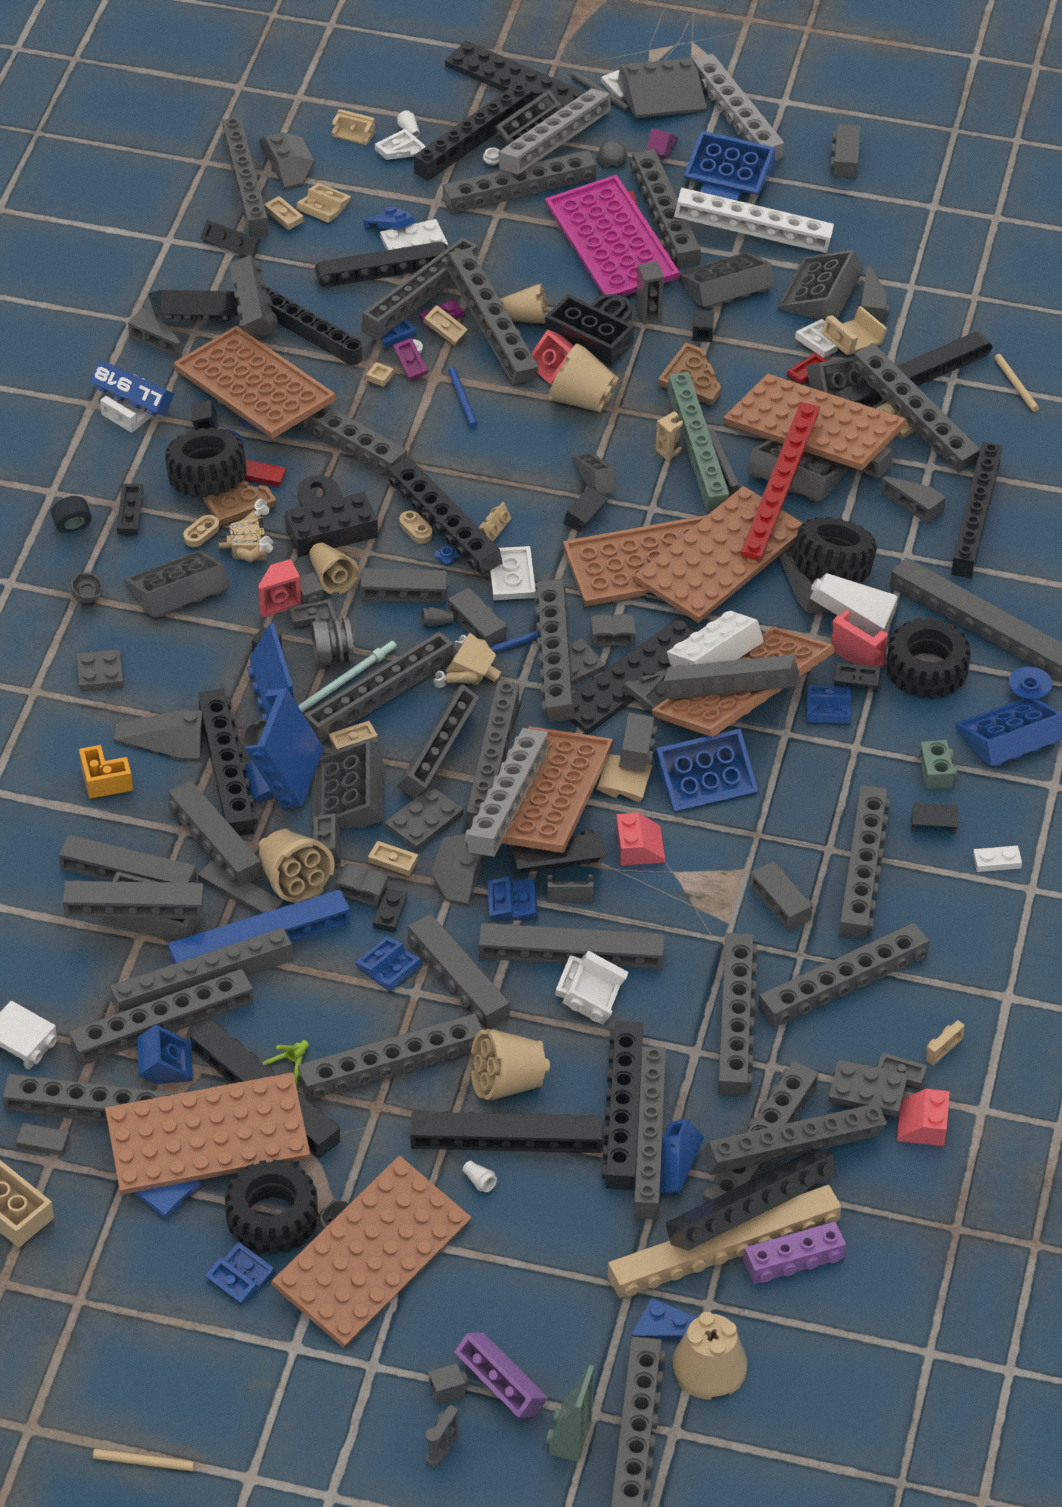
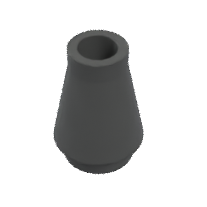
(433, 616)

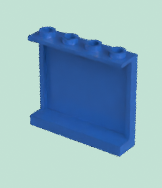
(286, 750)

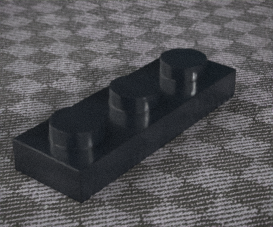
(230, 238)
(130, 509)

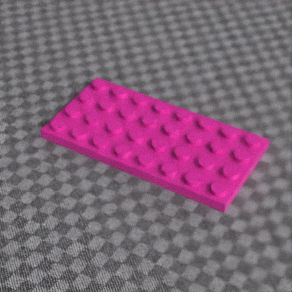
(609, 235)

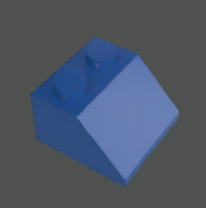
(164, 1056)

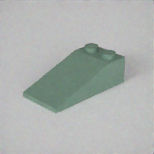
(573, 1419)

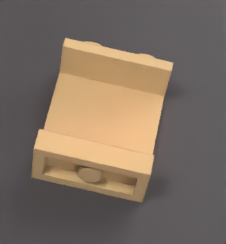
(855, 334)

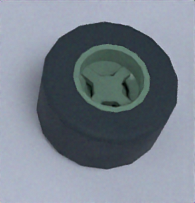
(71, 514)

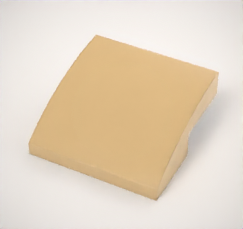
(323, 202)
(622, 781)

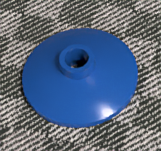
(1030, 683)

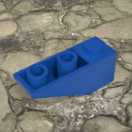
(678, 1152)

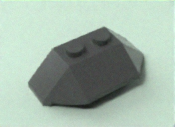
(528, 117)
(288, 158)
(457, 869)

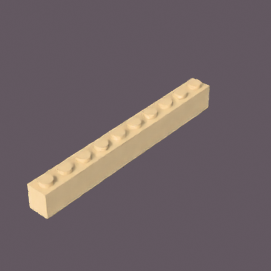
(668, 1263)

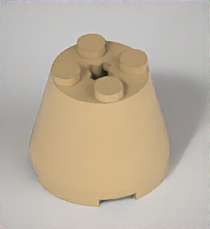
(583, 381)
(295, 865)
(506, 1064)
(710, 1358)

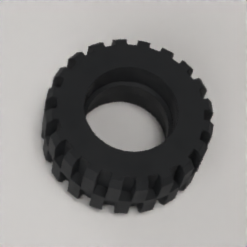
(205, 462)
(834, 549)
(922, 677)
(269, 1181)

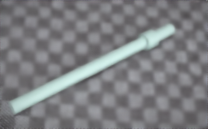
(375, 656)

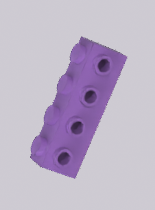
(794, 1253)
(501, 1375)

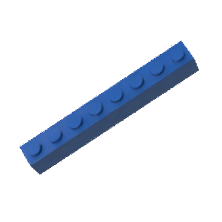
(298, 921)

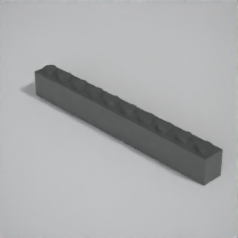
(978, 616)

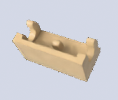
(353, 127)
(666, 436)

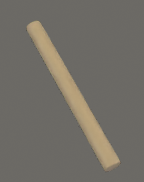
(1016, 383)
(143, 1460)

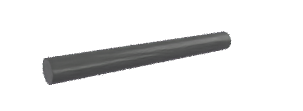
(589, 84)

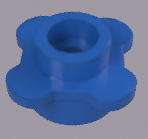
(446, 555)

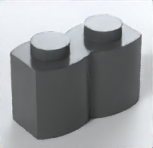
(612, 630)
(362, 884)

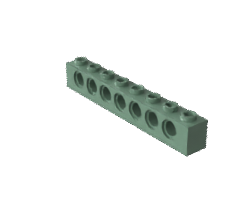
(697, 440)

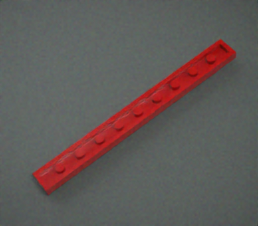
(780, 481)

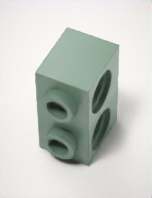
(937, 764)

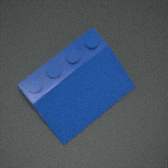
(730, 163)
(268, 669)
(1012, 730)
(705, 770)

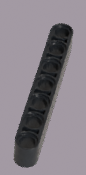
(377, 264)
(316, 329)

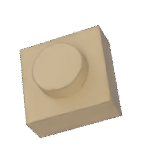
(379, 374)

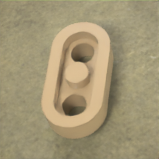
(412, 525)
(201, 530)

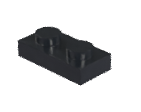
(390, 910)

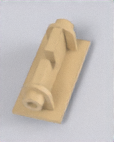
(495, 521)

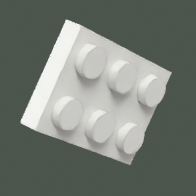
(413, 235)
(514, 576)

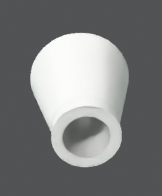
(407, 121)
(481, 1177)

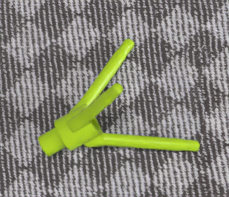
(293, 1053)

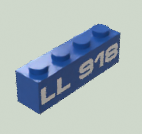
(131, 387)

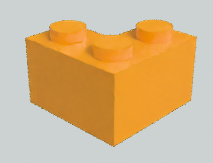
(104, 776)

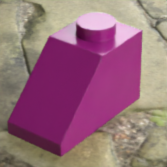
(662, 142)

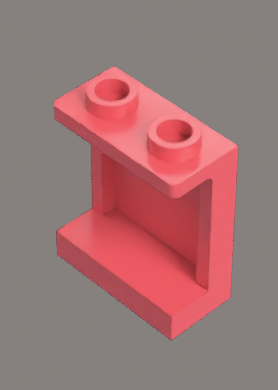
(856, 644)

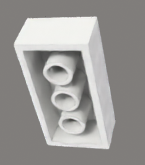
(719, 641)

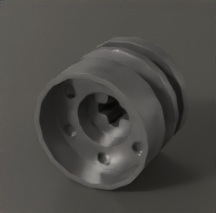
(332, 641)

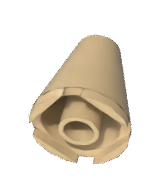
(527, 305)
(333, 568)

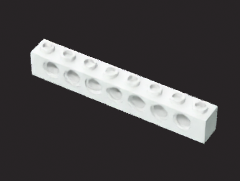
(753, 220)

